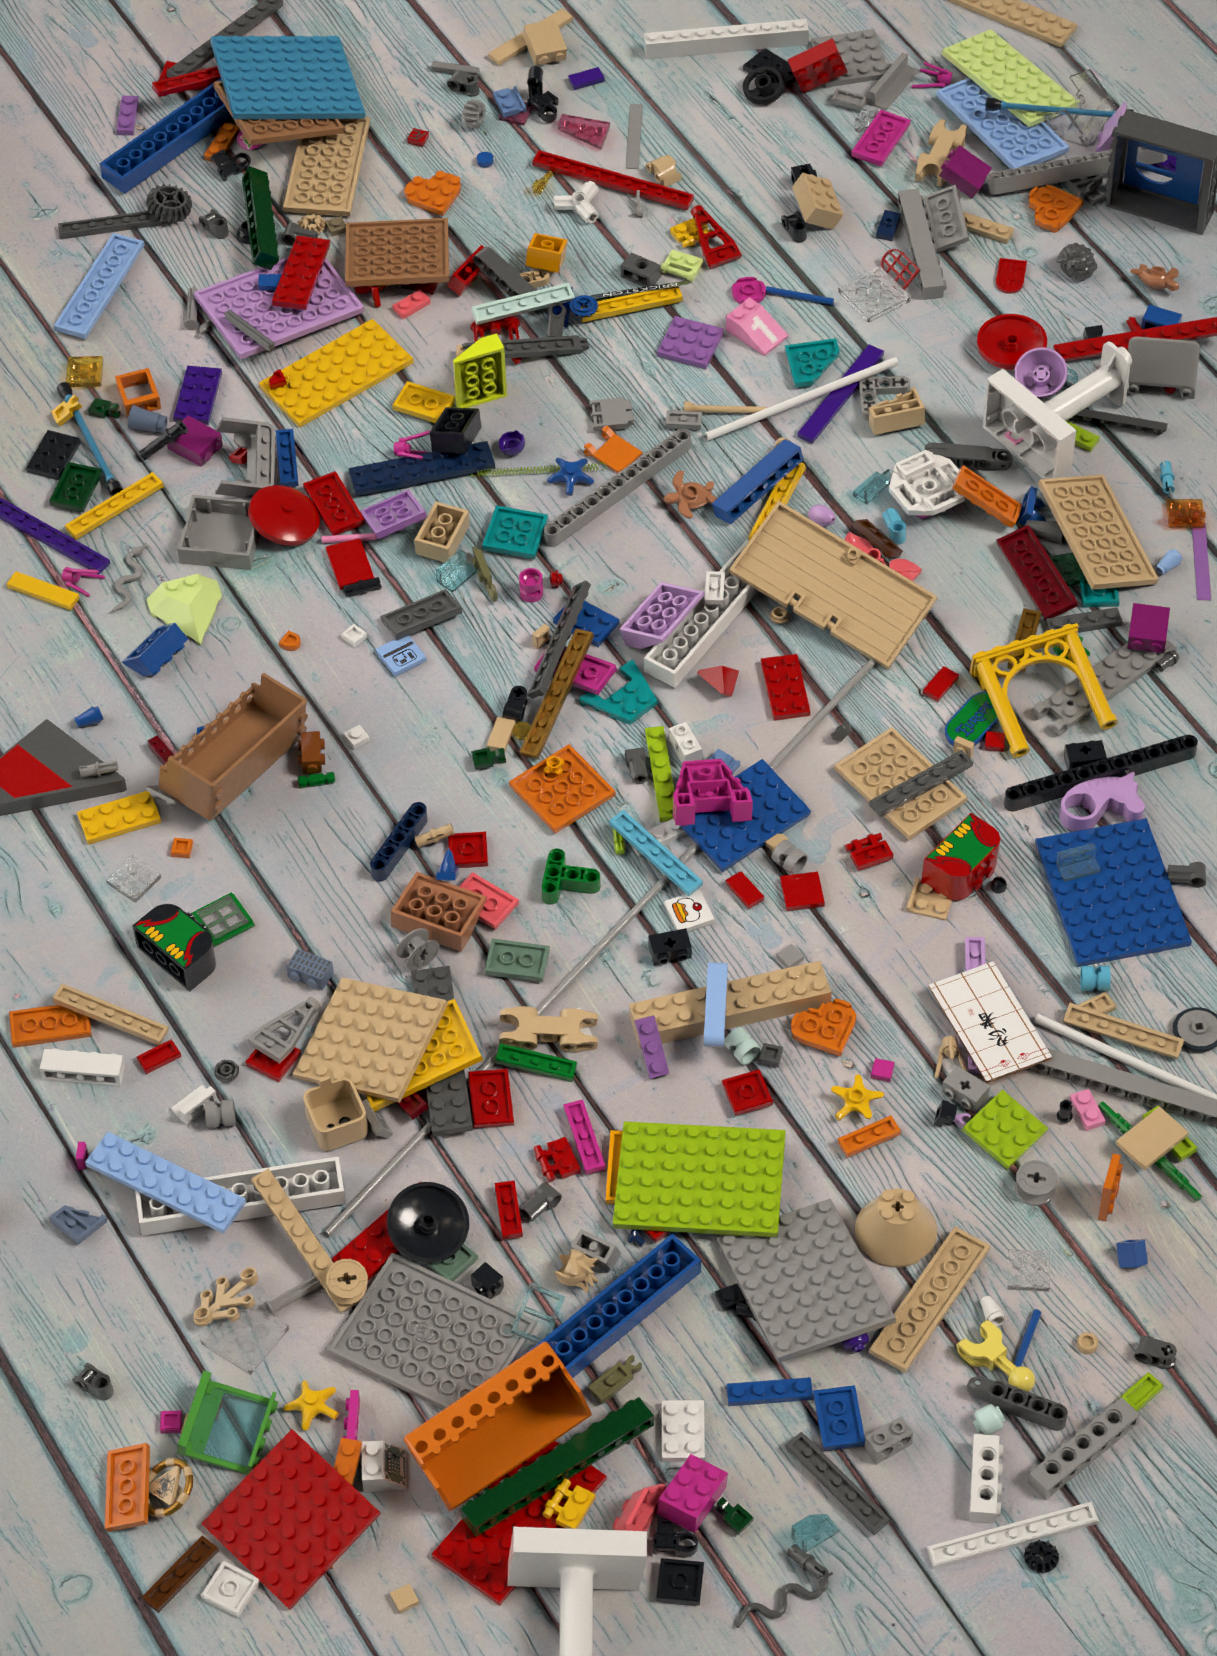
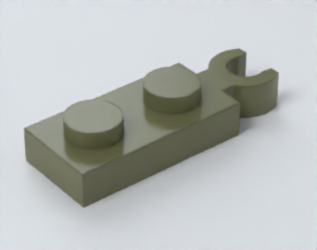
(614, 1380)

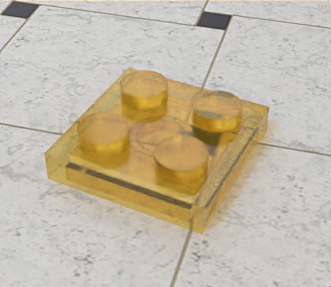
(85, 371)

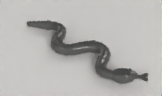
(782, 1599)

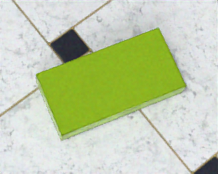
(1143, 1391)

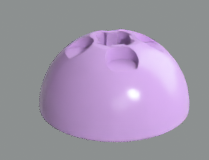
(1041, 372)

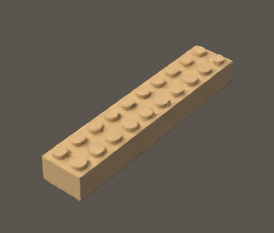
(747, 1002)

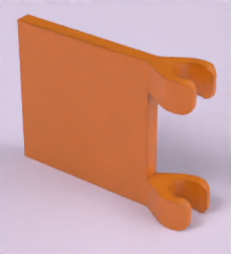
(615, 452)

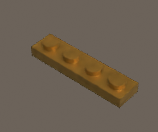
(1027, 626)

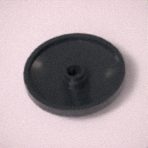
(427, 1223)

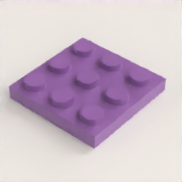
(690, 342)
(393, 514)

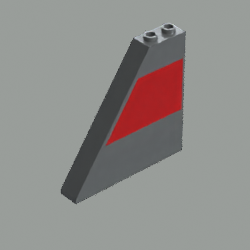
(46, 772)

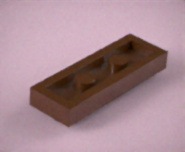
(877, 538)

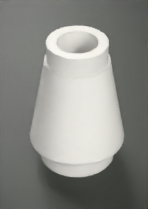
(992, 1311)

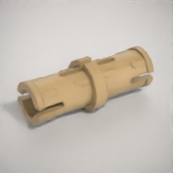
(434, 835)

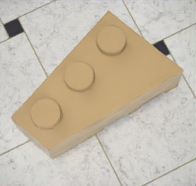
(897, 414)

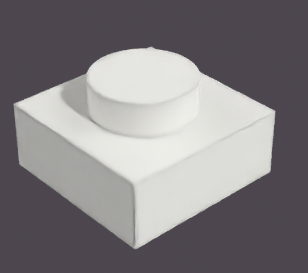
(356, 737)

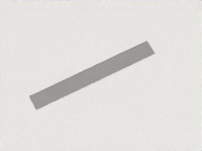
(634, 135)

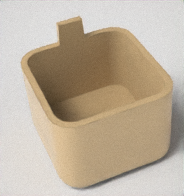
(329, 1106)

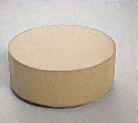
(1087, 1343)

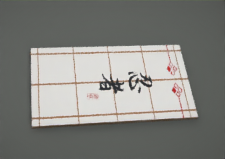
(990, 1022)

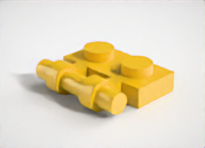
(687, 232)
(575, 1508)

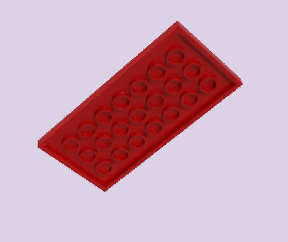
(484, 1558)

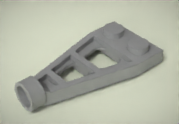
(272, 1045)

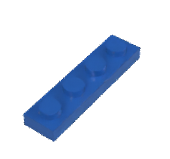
(287, 458)
(769, 1391)

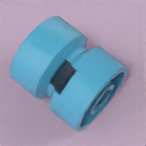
(1095, 978)

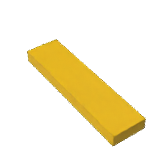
(43, 590)

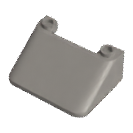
(1163, 364)

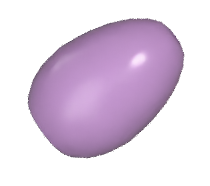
(821, 515)

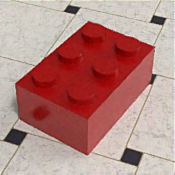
(817, 65)

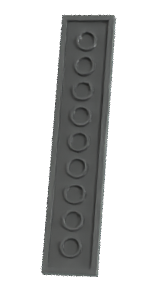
(449, 1097)

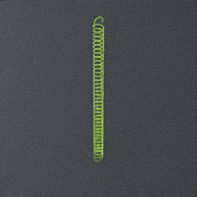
(532, 470)

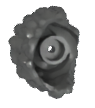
(1080, 258)

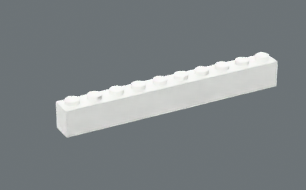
(726, 38)

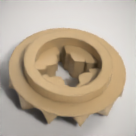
(318, 226)

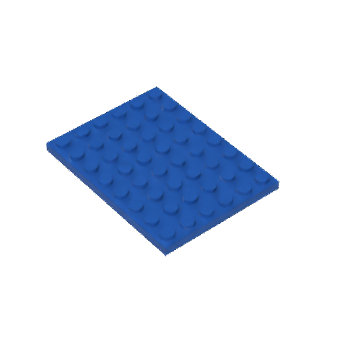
(1123, 907)

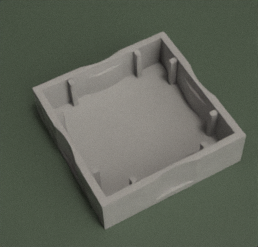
(218, 533)

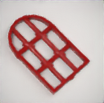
(897, 259)

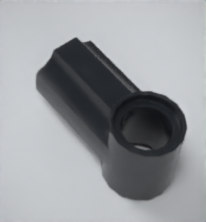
(535, 81)

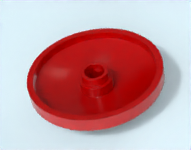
(1008, 337)
(283, 515)

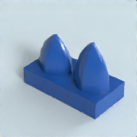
(1029, 502)
(447, 870)

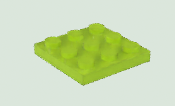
(1005, 1129)

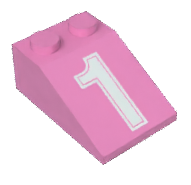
(755, 327)

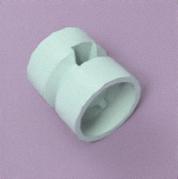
(742, 1046)

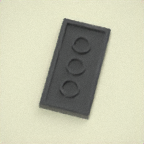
(421, 614)

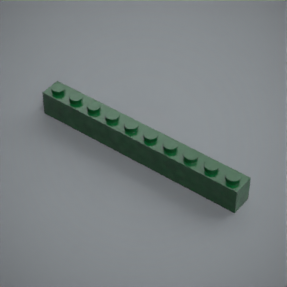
(559, 1464)

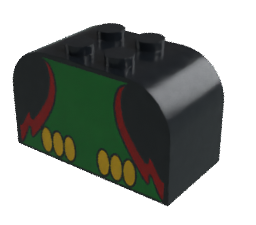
(176, 944)

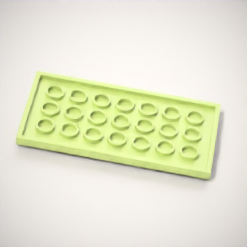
(1007, 75)

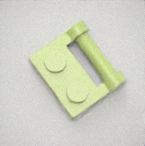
(682, 265)

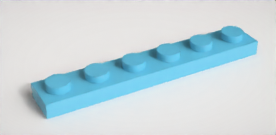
(656, 853)

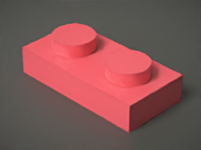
(411, 304)

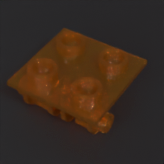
(1185, 513)

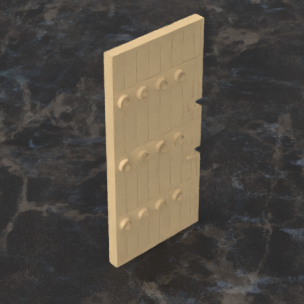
(833, 580)

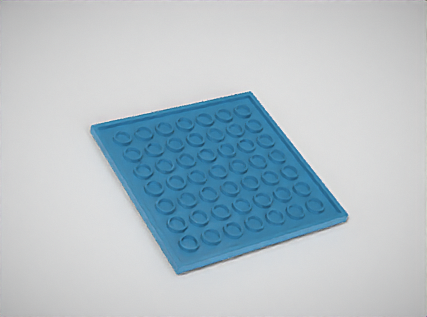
(287, 77)

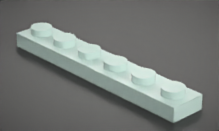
(522, 303)

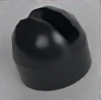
(998, 884)

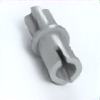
(98, 768)

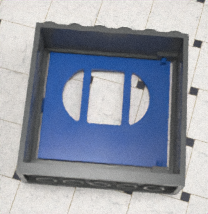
(1180, 202)

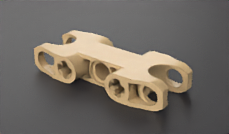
(942, 142)
(551, 1029)

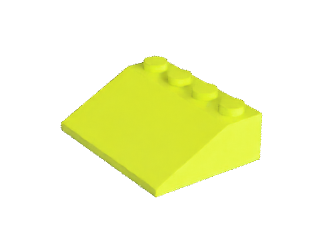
(480, 373)

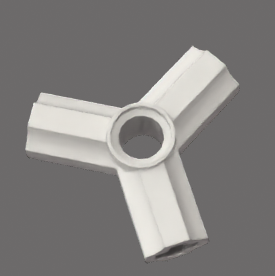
(580, 202)

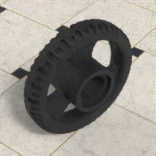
(764, 86)

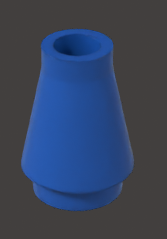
(89, 717)

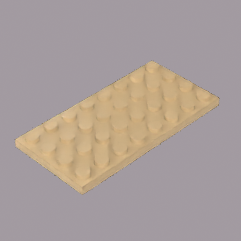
(327, 171)
(1098, 532)

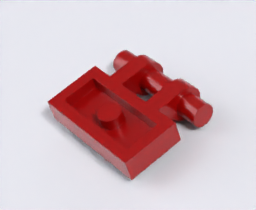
(871, 855)
(562, 1156)

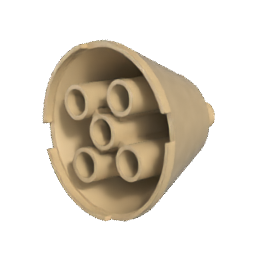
(895, 1229)

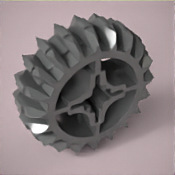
(169, 203)

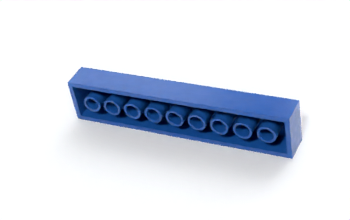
(165, 140)
(623, 1304)

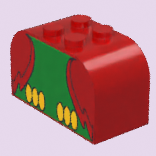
(962, 859)

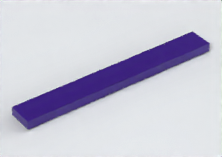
(837, 398)
(52, 537)

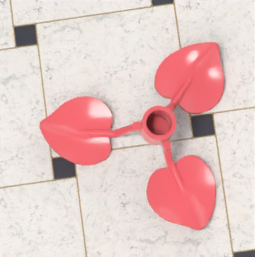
(902, 566)

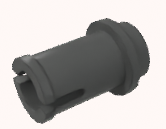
(1169, 659)

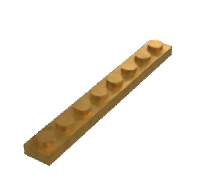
(556, 694)

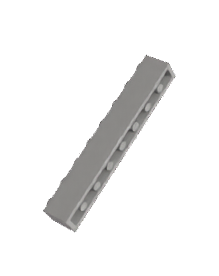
(920, 244)

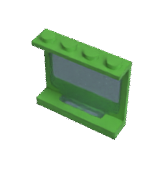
(226, 1426)

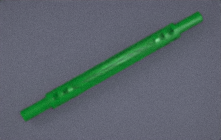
(1163, 1164)

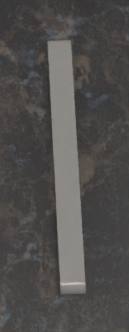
(1060, 170)
(617, 487)
(1129, 1087)

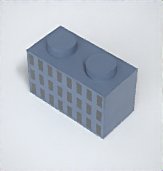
(309, 969)

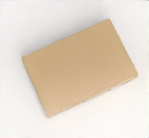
(1152, 1138)

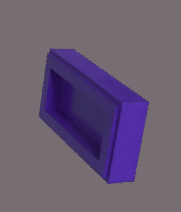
(586, 78)

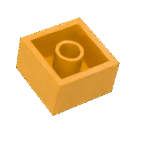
(546, 252)

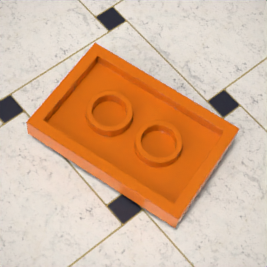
(1110, 1187)

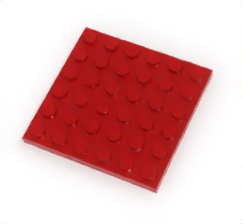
(291, 1519)

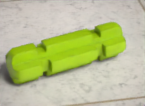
(618, 843)

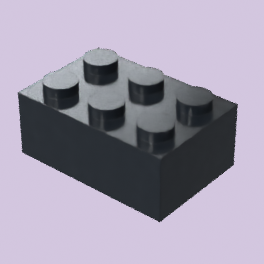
(455, 430)

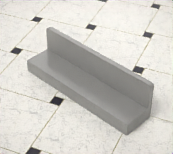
(892, 83)

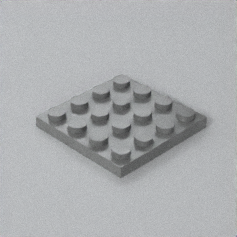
(860, 54)

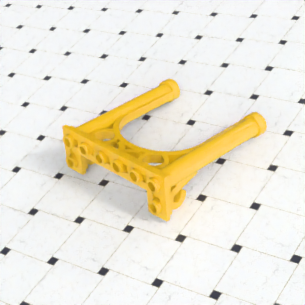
(1066, 639)

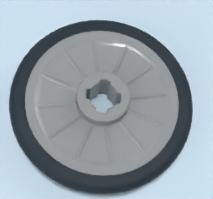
(1186, 1027)

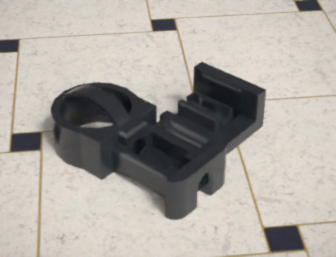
(543, 105)
(229, 167)
(666, 1540)

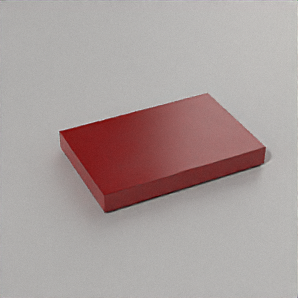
(349, 562)
(490, 1098)

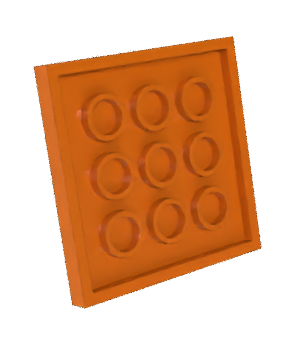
(562, 797)

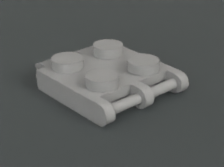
(612, 413)

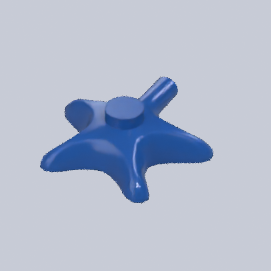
(570, 474)

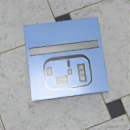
(401, 655)

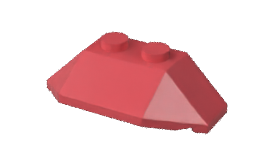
(640, 1509)

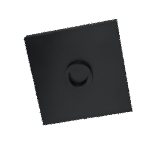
(680, 1581)

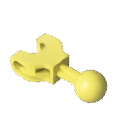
(994, 1354)

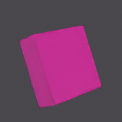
(882, 1069)
(81, 1155)
(171, 1421)

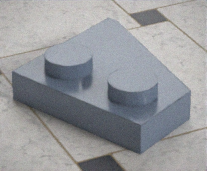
(76, 1223)

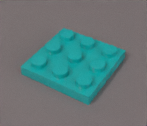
(515, 532)

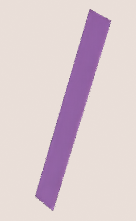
(1201, 563)

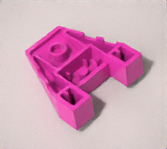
(709, 788)

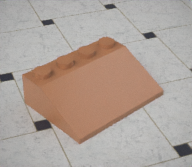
(440, 908)

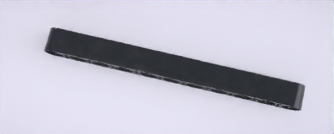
(1137, 761)

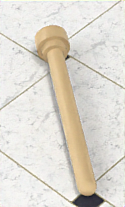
(688, 406)

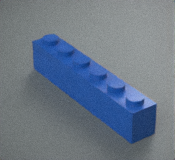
(757, 481)

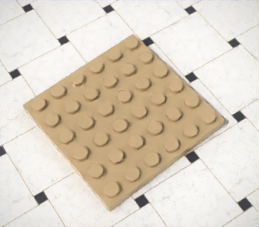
(371, 1038)

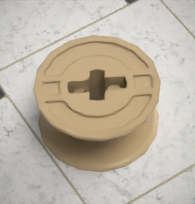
(338, 1289)

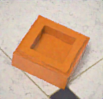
(182, 847)

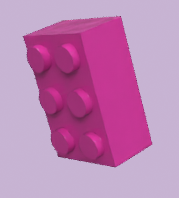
(692, 1493)

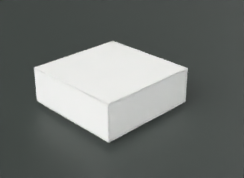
(354, 635)

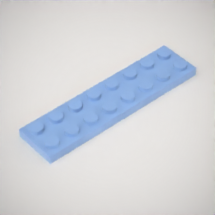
(99, 286)
(165, 1182)

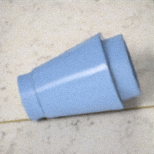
(1169, 561)

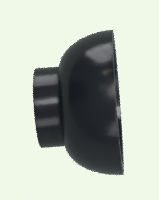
(243, 234)

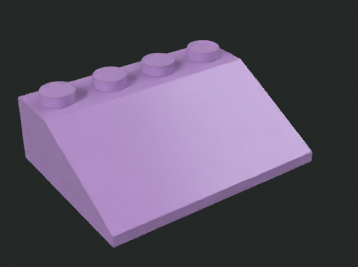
(659, 615)

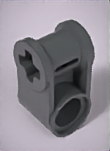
(463, 82)
(215, 224)
(1155, 1351)
(91, 1380)

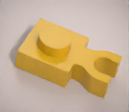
(64, 411)

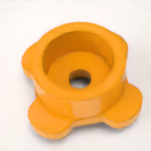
(554, 761)

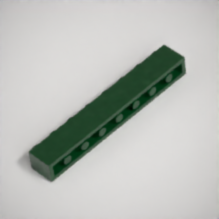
(260, 218)

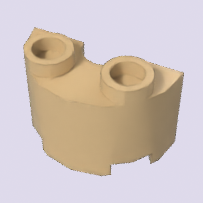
(664, 170)

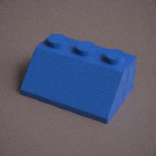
(156, 650)

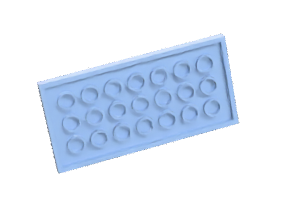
(1000, 129)

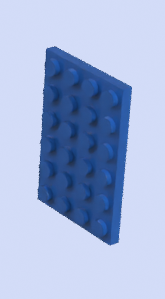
(773, 812)

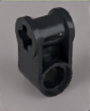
(795, 226)
(516, 704)

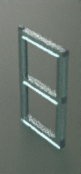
(523, 1308)

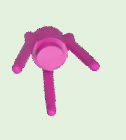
(944, 77)
(403, 448)
(73, 575)

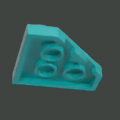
(810, 360)

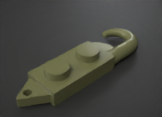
(484, 573)

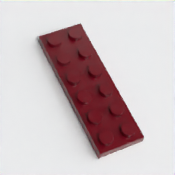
(1037, 572)

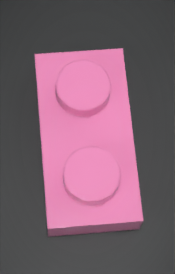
(1087, 1109)

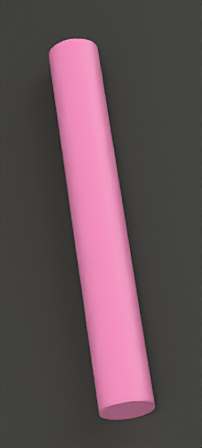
(343, 538)

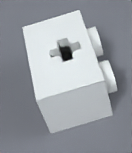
(684, 743)

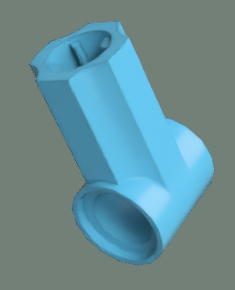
(895, 526)

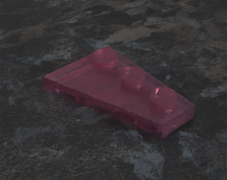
(585, 129)

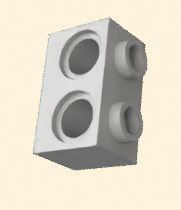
(888, 1440)

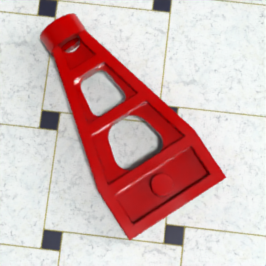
(720, 254)

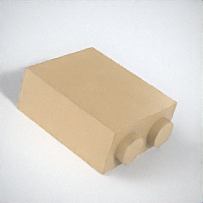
(544, 42)

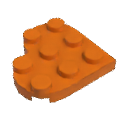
(434, 193)
(1053, 207)
(825, 1027)

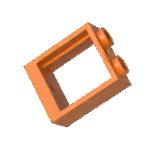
(149, 402)

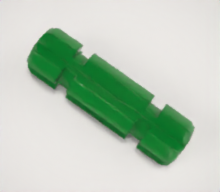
(316, 779)

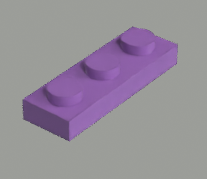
(127, 115)
(651, 1046)

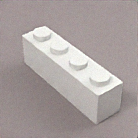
(82, 1067)

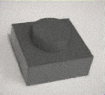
(771, 1055)

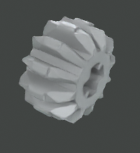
(473, 113)

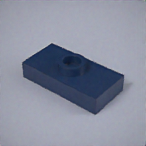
(888, 225)

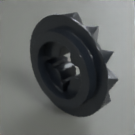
(1035, 1563)

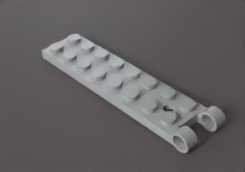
(1114, 675)

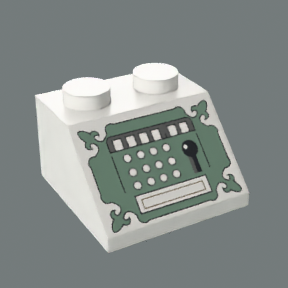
(383, 1467)

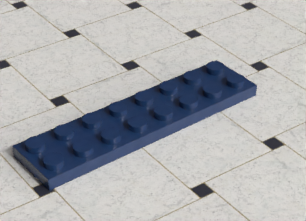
(412, 471)

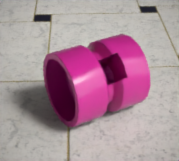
(531, 585)

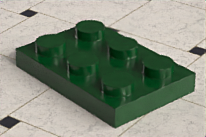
(75, 487)

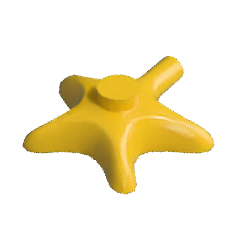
(856, 1098)
(312, 1403)

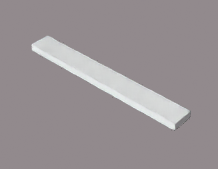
(1012, 1535)

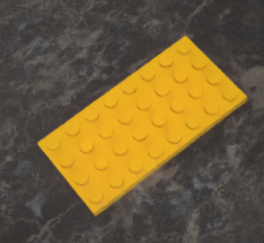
(337, 372)

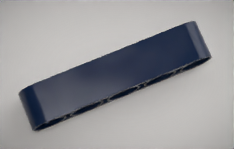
(398, 841)

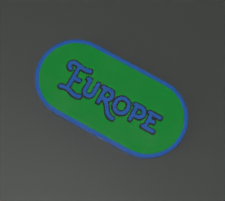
(972, 720)

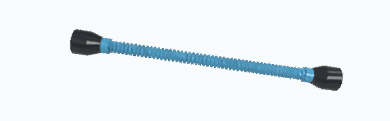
(994, 104)
(113, 486)

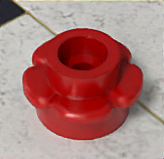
(556, 579)

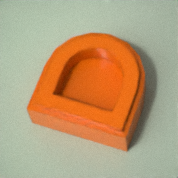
(290, 641)

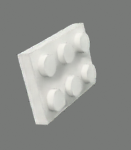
(682, 1430)

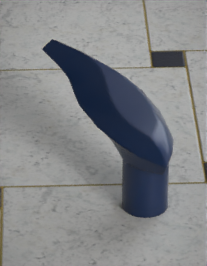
(634, 1237)

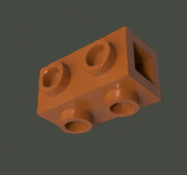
(311, 754)

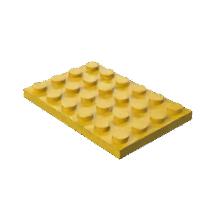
(446, 1054)

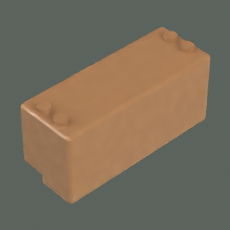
(236, 749)

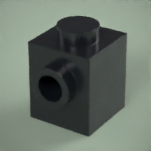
(487, 1281)

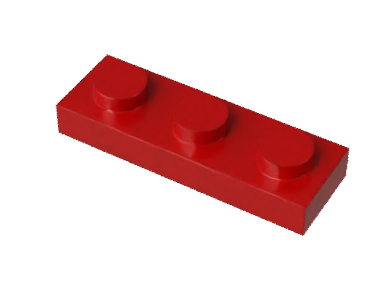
(508, 1210)

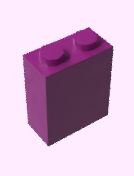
(964, 171)
(199, 442)
(1148, 628)

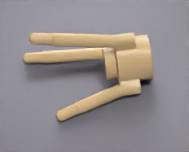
(950, 1049)

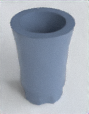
(146, 420)

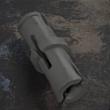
(807, 1562)

